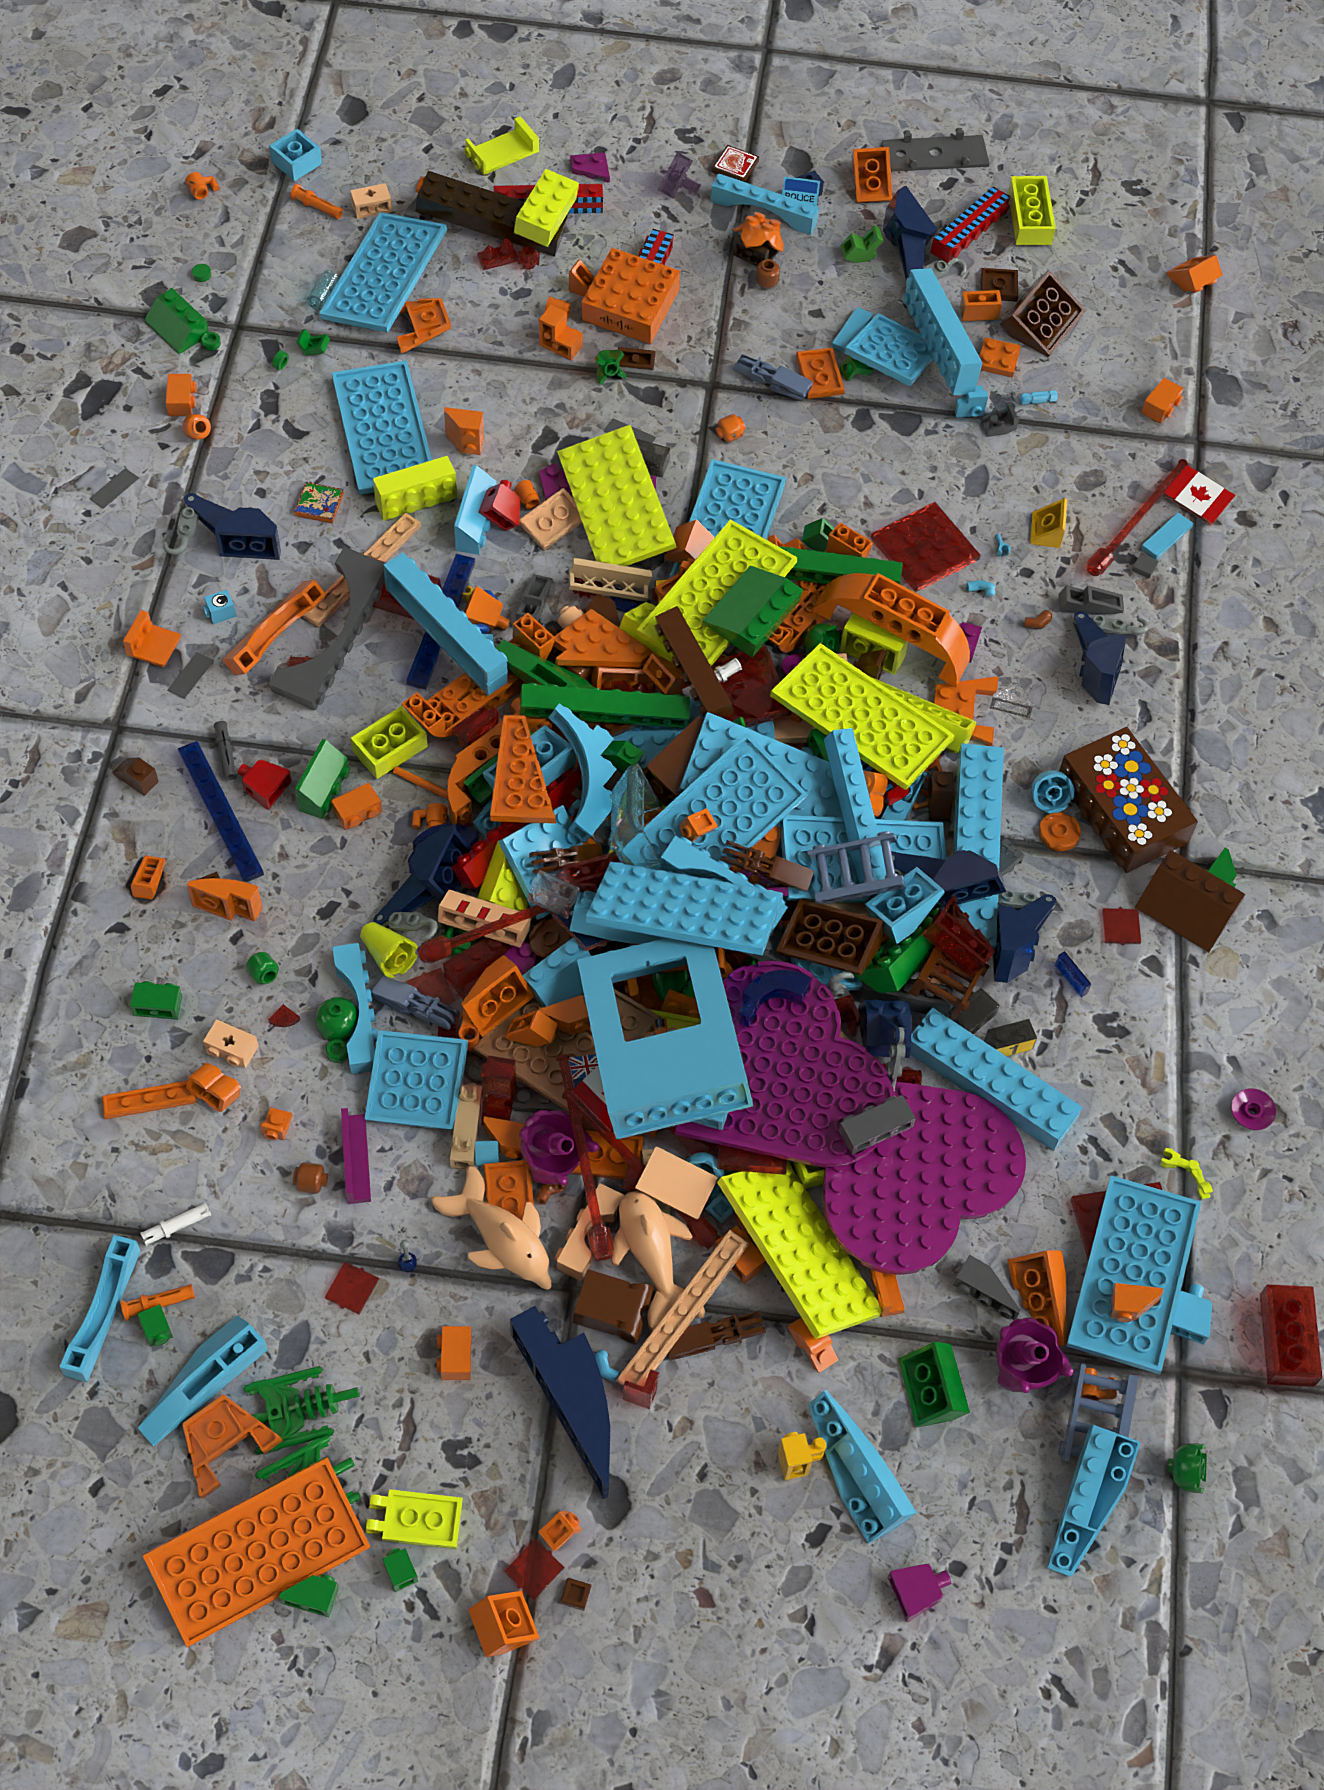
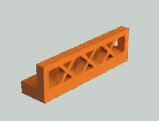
(887, 1293)

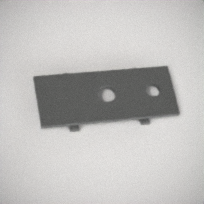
(956, 152)

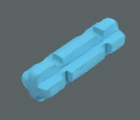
(1038, 397)

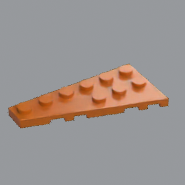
(519, 782)

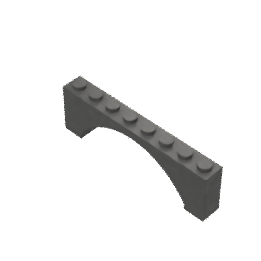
(310, 680)

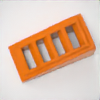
(145, 889)

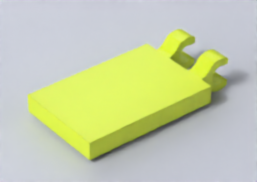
(417, 1518)

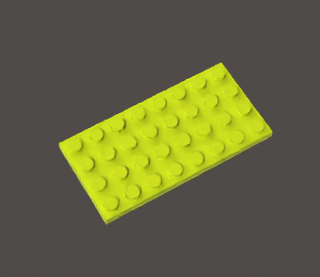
(616, 498)
(711, 579)
(886, 728)
(801, 1250)

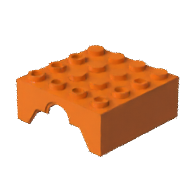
(630, 295)

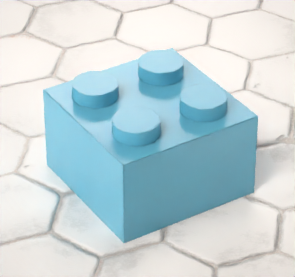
(295, 154)

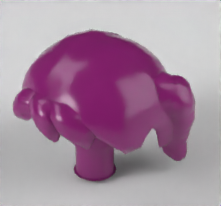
(551, 1147)
(1029, 1356)

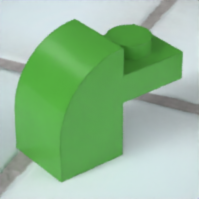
(863, 248)

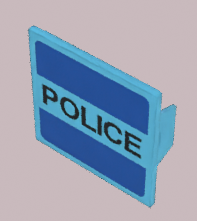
(801, 189)

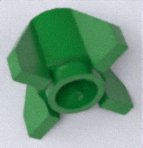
(609, 364)
(664, 981)

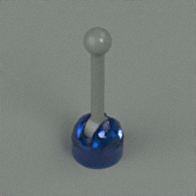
(408, 1263)

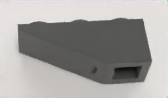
(984, 1285)

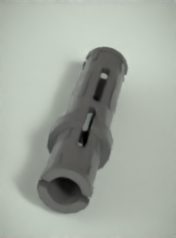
(222, 733)

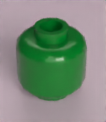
(262, 968)

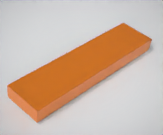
(147, 1100)

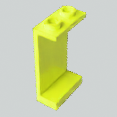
(504, 148)

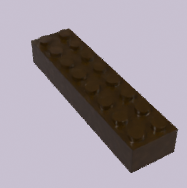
(477, 210)

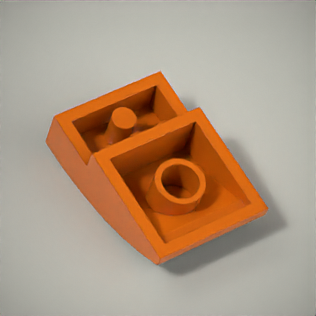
(226, 897)

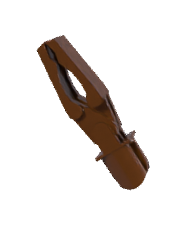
(556, 857)
(778, 871)
(705, 1336)

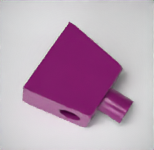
(917, 1588)

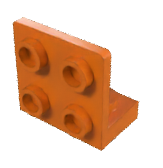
(149, 641)

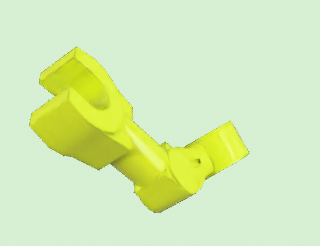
(1192, 1166)

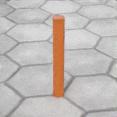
(421, 782)

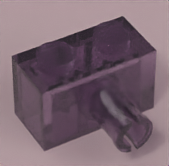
(677, 177)

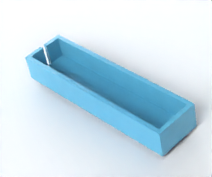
(942, 331)
(446, 623)
(995, 1077)

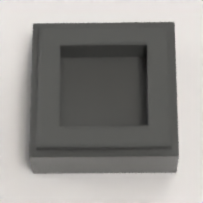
(1145, 565)

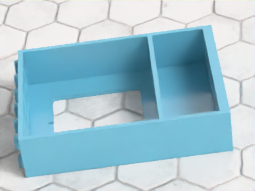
(673, 1073)

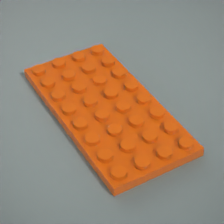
(256, 1551)

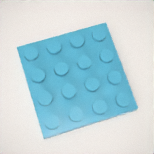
(891, 349)
(536, 838)
(416, 1080)

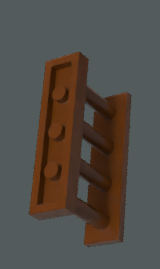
(931, 971)

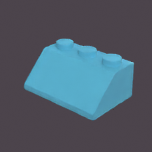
(557, 975)

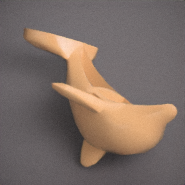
(647, 1235)
(509, 1240)

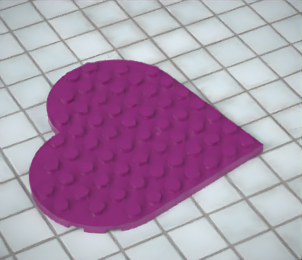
(797, 1077)
(908, 1195)

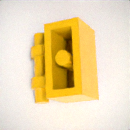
(797, 1455)

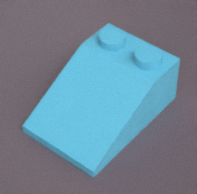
(905, 908)

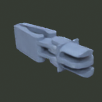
(781, 379)
(409, 1001)

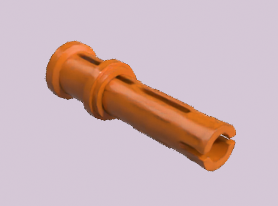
(310, 199)
(135, 1306)

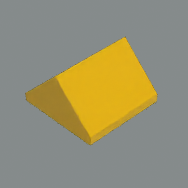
(1049, 524)

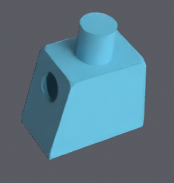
(1193, 1315)

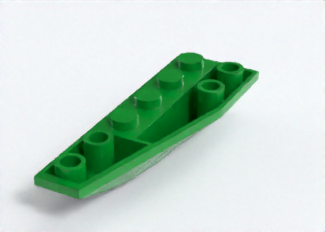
(537, 670)
(899, 962)

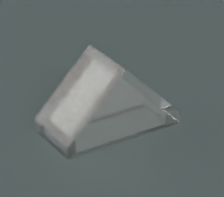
(1012, 701)

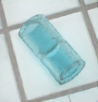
(322, 289)

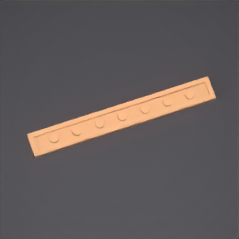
(380, 550)
(684, 1310)

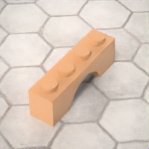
(575, 1256)

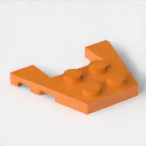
(427, 319)
(962, 700)
(215, 1432)

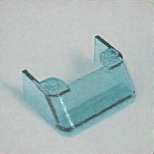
(630, 801)

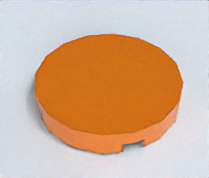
(1059, 831)

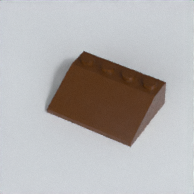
(1043, 315)
(1190, 901)
(832, 937)

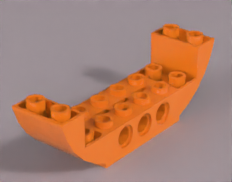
(903, 615)
(792, 630)
(464, 696)
(472, 759)

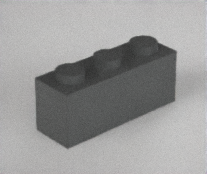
(876, 1124)

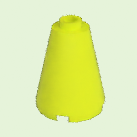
(389, 949)

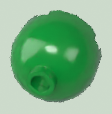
(824, 634)
(336, 1019)
(1189, 1467)

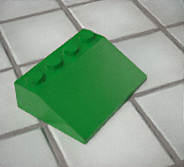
(753, 609)

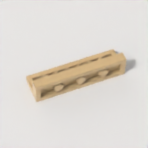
(609, 575)

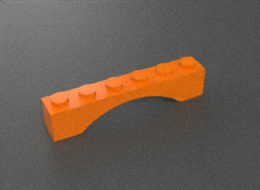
(253, 646)

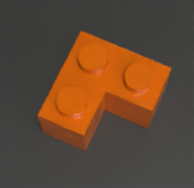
(556, 335)

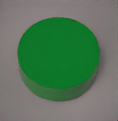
(201, 272)
(211, 341)
(280, 360)
(337, 1051)

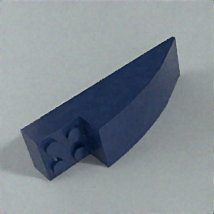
(572, 1387)

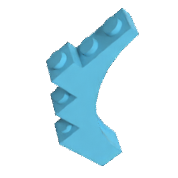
(595, 770)

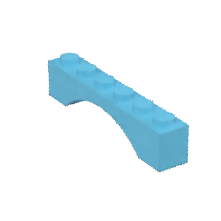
(796, 213)
(685, 859)
(349, 969)
(88, 1341)

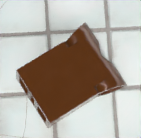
(612, 1305)

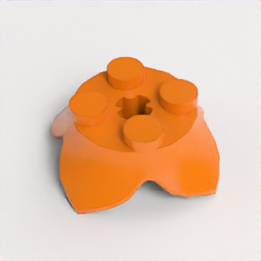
(759, 229)

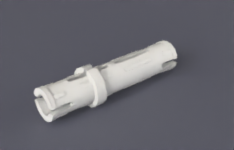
(721, 672)
(174, 1224)

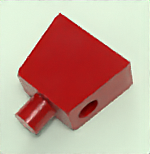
(501, 506)
(265, 781)

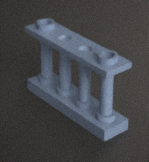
(870, 885)
(1121, 1411)

